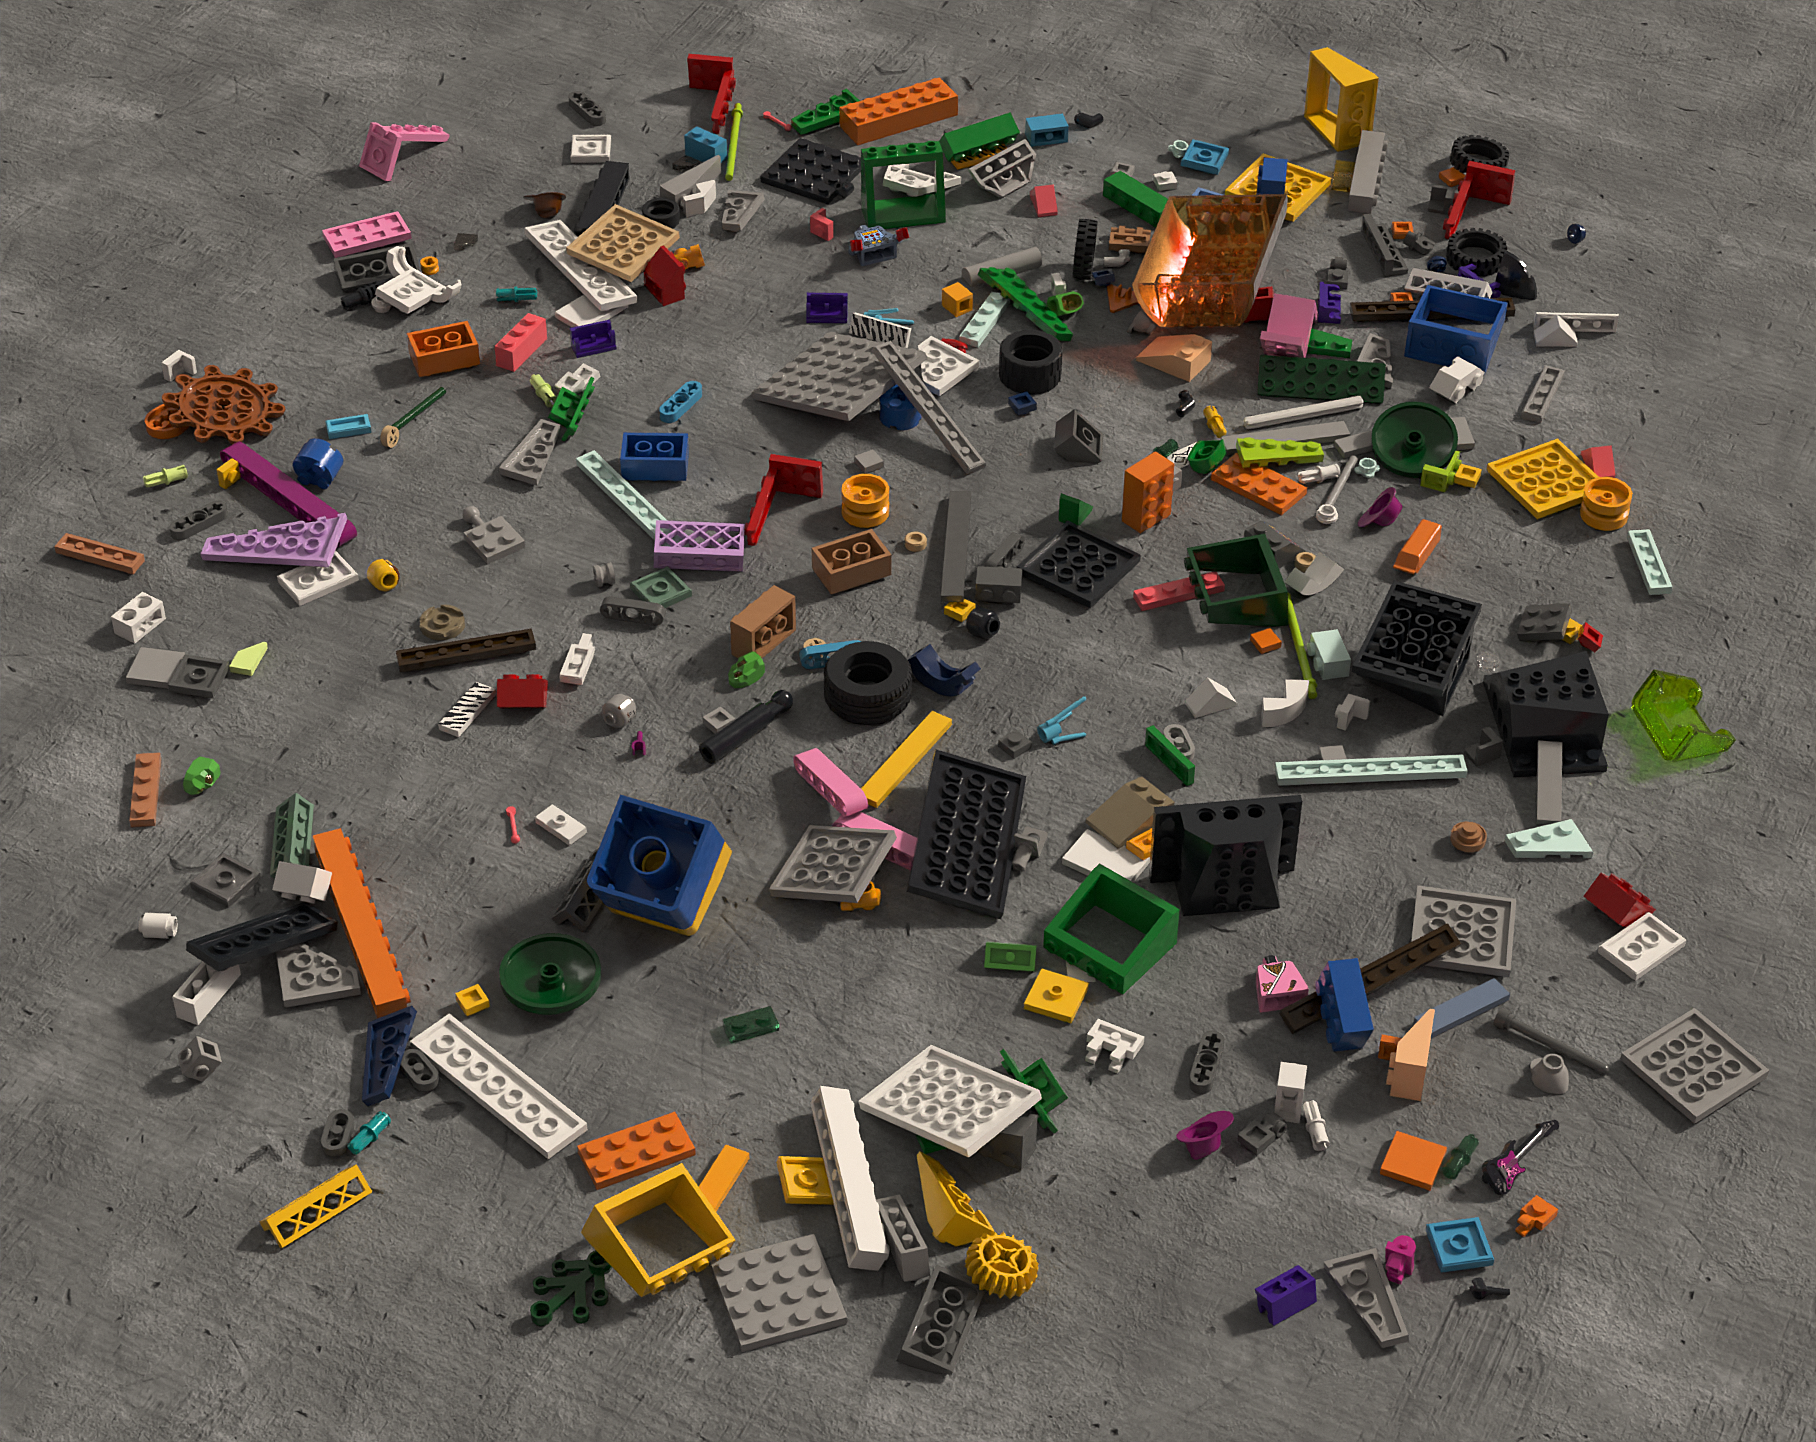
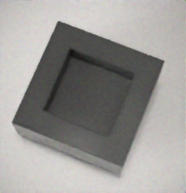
(1014, 743)

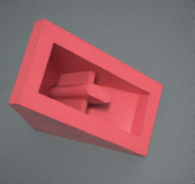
(1044, 200)
(1600, 460)

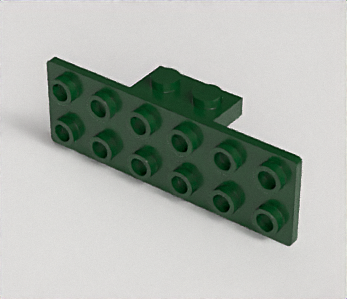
(1320, 378)

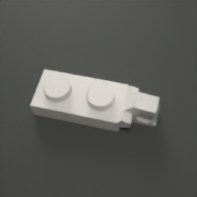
(578, 661)

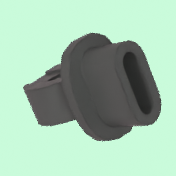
(1418, 242)

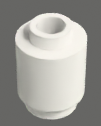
(158, 925)

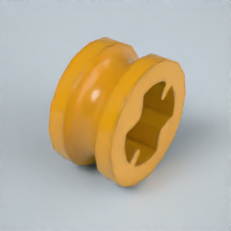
(429, 265)

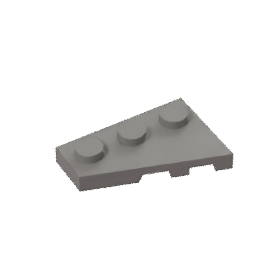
(740, 209)
(1378, 351)

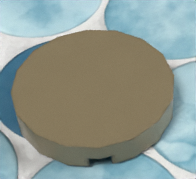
(442, 622)

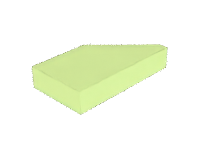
(248, 659)

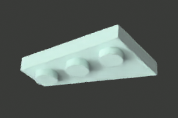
(1551, 839)

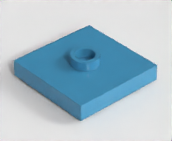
(1205, 157)
(1459, 1244)

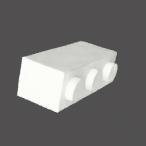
(203, 992)

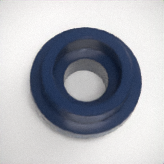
(1576, 233)
(1437, 264)

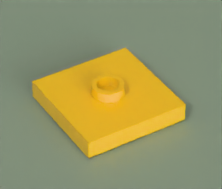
(1056, 996)
(804, 1180)

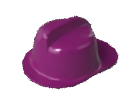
(1383, 511)
(1205, 1134)

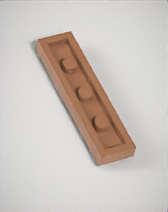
(99, 553)
(145, 790)

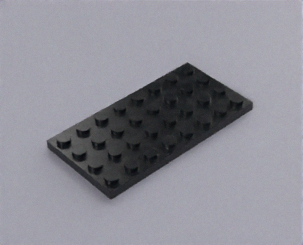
(967, 834)

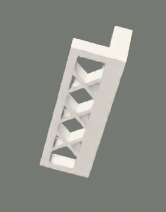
(1465, 285)

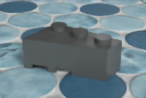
(1014, 1143)

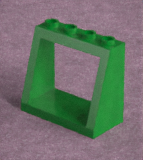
(905, 210)
(1129, 904)

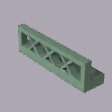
(292, 832)

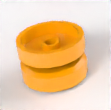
(865, 500)
(1606, 503)

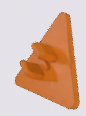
(1120, 298)

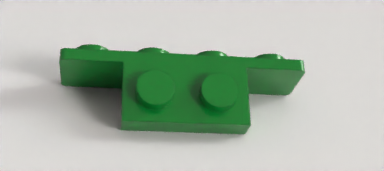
(568, 408)
(1039, 1077)

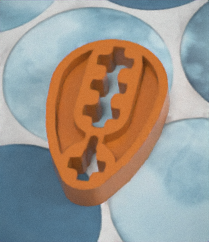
(158, 423)

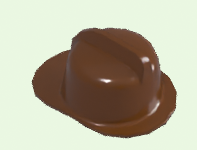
(547, 203)

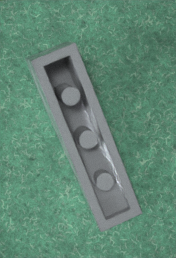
(686, 182)
(904, 1239)

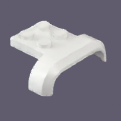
(410, 287)

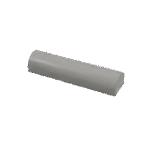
(1018, 261)

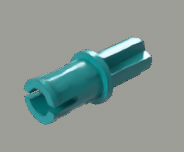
(516, 294)
(369, 1132)

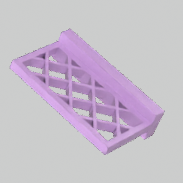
(699, 557)

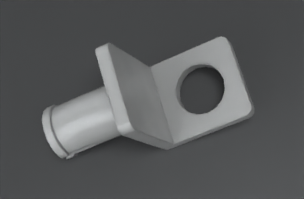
(1027, 846)

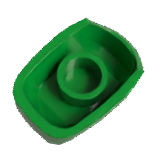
(1206, 455)

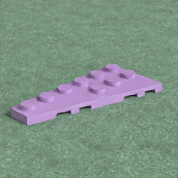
(281, 544)

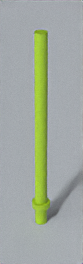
(736, 113)
(1300, 650)

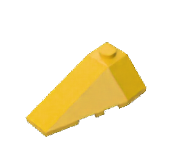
(948, 1206)

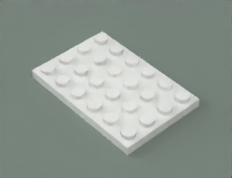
(950, 1100)

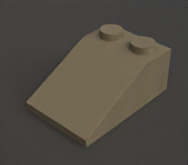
(1128, 812)

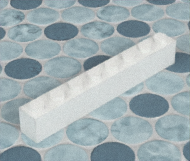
(849, 1179)

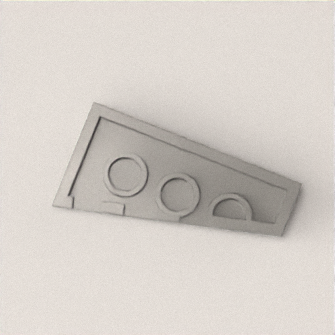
(532, 454)
(1369, 1293)

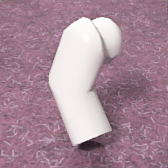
(1118, 261)

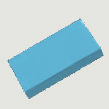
(348, 426)

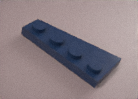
(384, 1053)

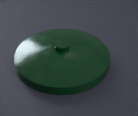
(1413, 436)
(550, 973)

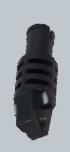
(362, 295)

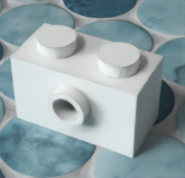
(302, 881)

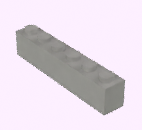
(1367, 172)

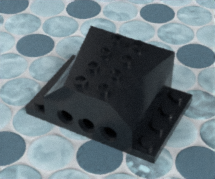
(1419, 645)
(1550, 703)
(1225, 852)

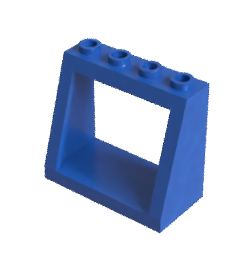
(1443, 343)

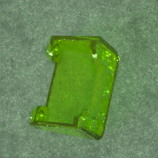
(1669, 716)

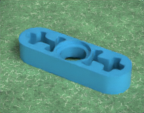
(671, 410)
(817, 650)

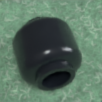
(982, 623)

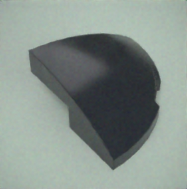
(1514, 279)

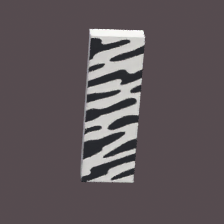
(879, 330)
(467, 709)

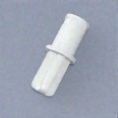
(1319, 474)
(1315, 1126)

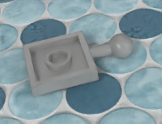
(493, 538)

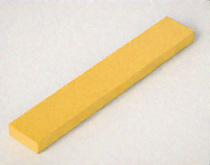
(905, 758)

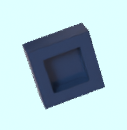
(1103, 277)
(1022, 403)

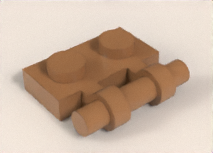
(1132, 239)

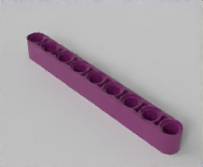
(282, 488)

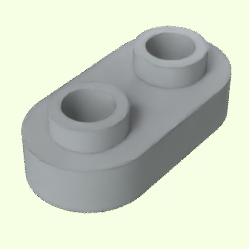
(1180, 739)

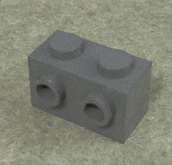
(998, 584)

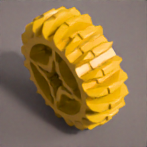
(1001, 1264)

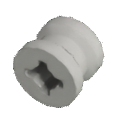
(604, 574)

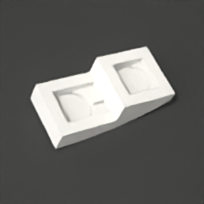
(577, 381)

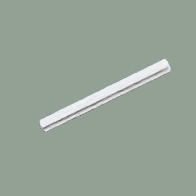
(1303, 412)

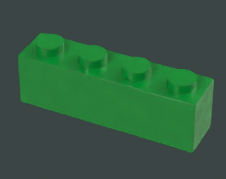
(979, 137)
(1134, 197)

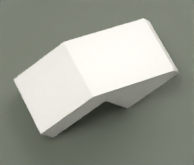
(701, 201)

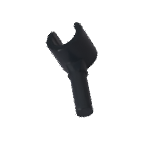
(1480, 1289)

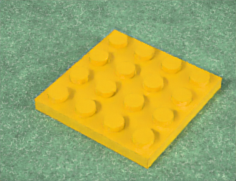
(1301, 186)
(1543, 477)

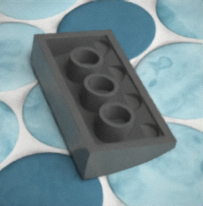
(367, 267)
(941, 1322)

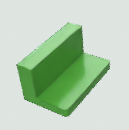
(1010, 956)

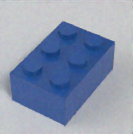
(654, 456)
(1344, 1005)

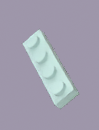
(984, 319)
(1649, 562)

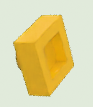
(228, 473)
(1467, 476)
(959, 610)
(1572, 631)
(472, 1000)

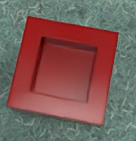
(1590, 637)

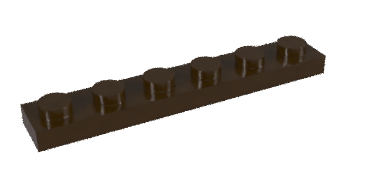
(465, 650)

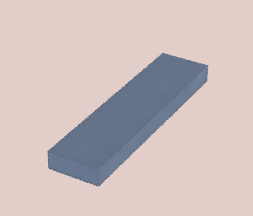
(1467, 1006)

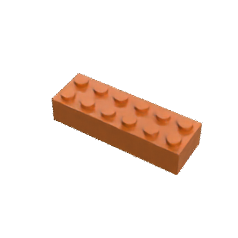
(898, 111)

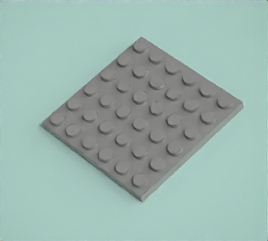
(833, 377)

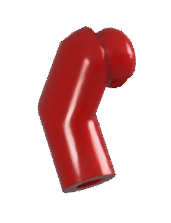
(956, 344)

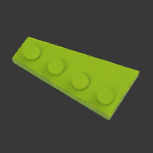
(1270, 450)

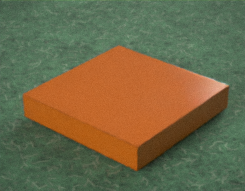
(1413, 1160)

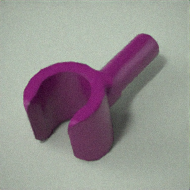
(639, 744)

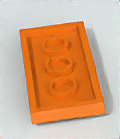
(1259, 484)
(636, 1150)

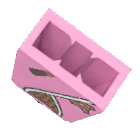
(1278, 984)

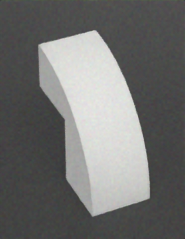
(1317, 577)
(1283, 710)

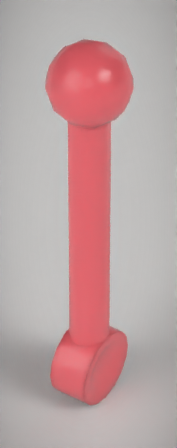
(787, 127)
(511, 811)

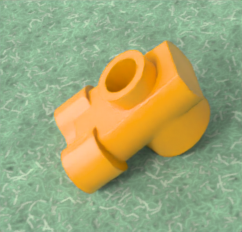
(690, 257)
(868, 900)

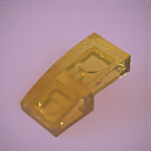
(1343, 175)

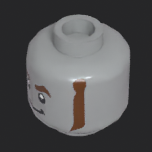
(618, 711)

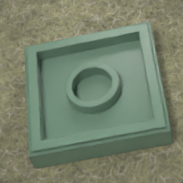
(661, 588)

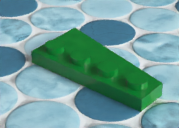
(824, 114)
(1328, 344)

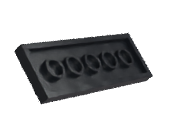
(261, 936)

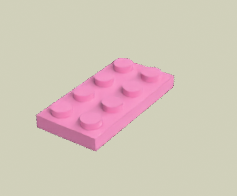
(366, 234)

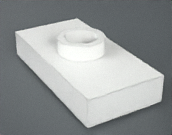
(560, 824)

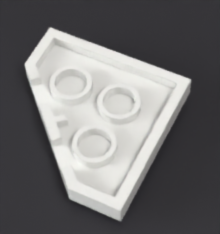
(944, 365)

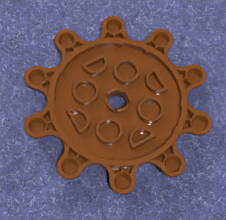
(201, 402)

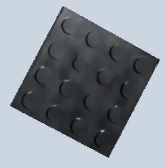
(812, 170)
(1079, 564)

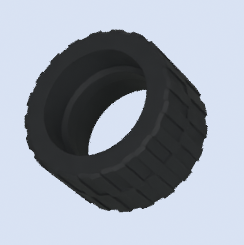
(1030, 361)

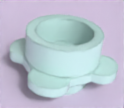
(1178, 148)
(1367, 467)

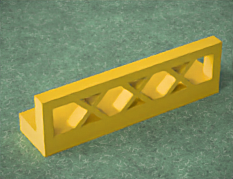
(312, 1196)

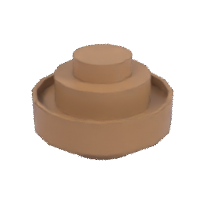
(1468, 836)

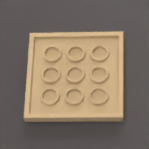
(622, 242)

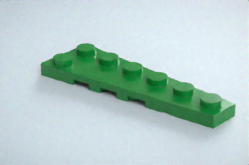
(1025, 300)

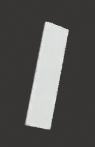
(1581, 321)

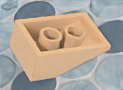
(1178, 355)
(1411, 1060)

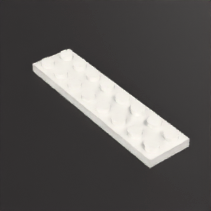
(599, 286)
(499, 1086)

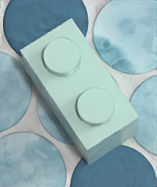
(1329, 654)

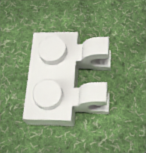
(1115, 1039)

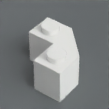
(1453, 380)

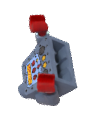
(875, 244)

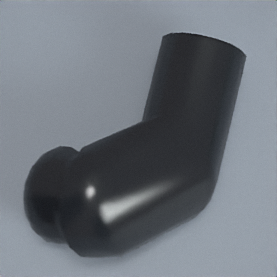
(1088, 121)
(1187, 403)

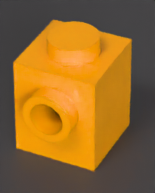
(957, 299)

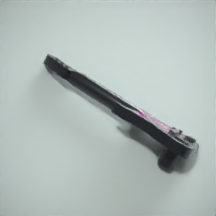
(1504, 1168)

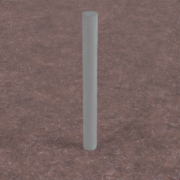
(1341, 480)

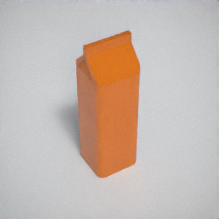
(1418, 547)

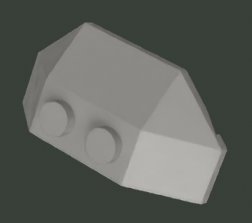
(1005, 170)

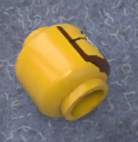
(383, 575)

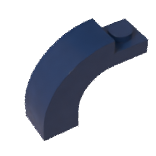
(938, 675)

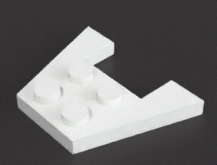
(914, 183)

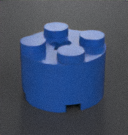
(897, 410)
(317, 463)

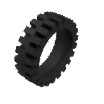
(1479, 146)
(1480, 239)
(1085, 249)

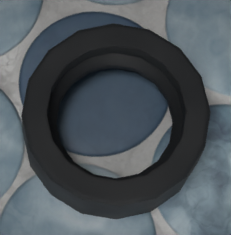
(662, 205)

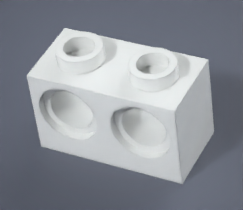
(138, 617)
(1290, 1091)

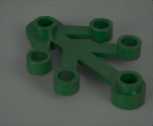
(571, 1285)

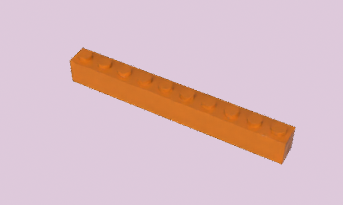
(360, 925)

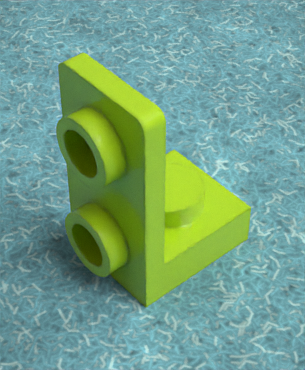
(1440, 478)

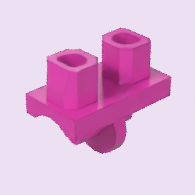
(1399, 1258)

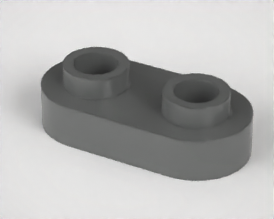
(423, 1073)
(334, 1137)

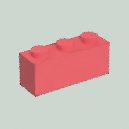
(521, 342)

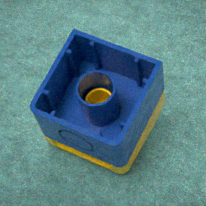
(658, 865)

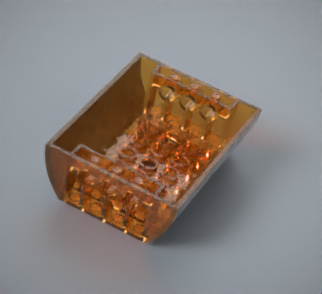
(1207, 264)

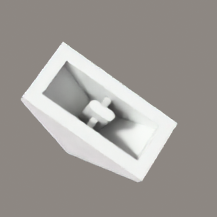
(1555, 334)
(1209, 698)

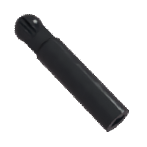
(745, 727)

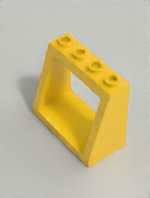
(1356, 98)
(685, 1199)

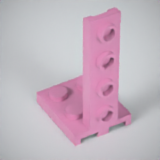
(385, 141)

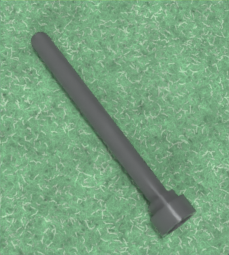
(1505, 1019)

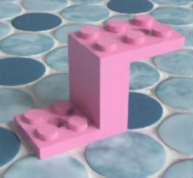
(1289, 326)

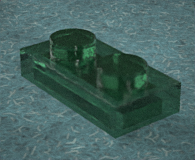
(750, 1024)

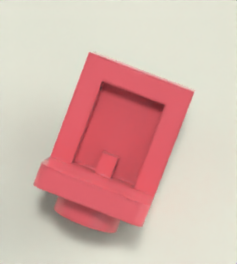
(821, 225)

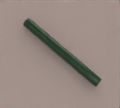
(419, 408)

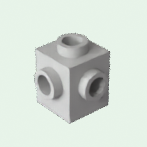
(199, 1059)

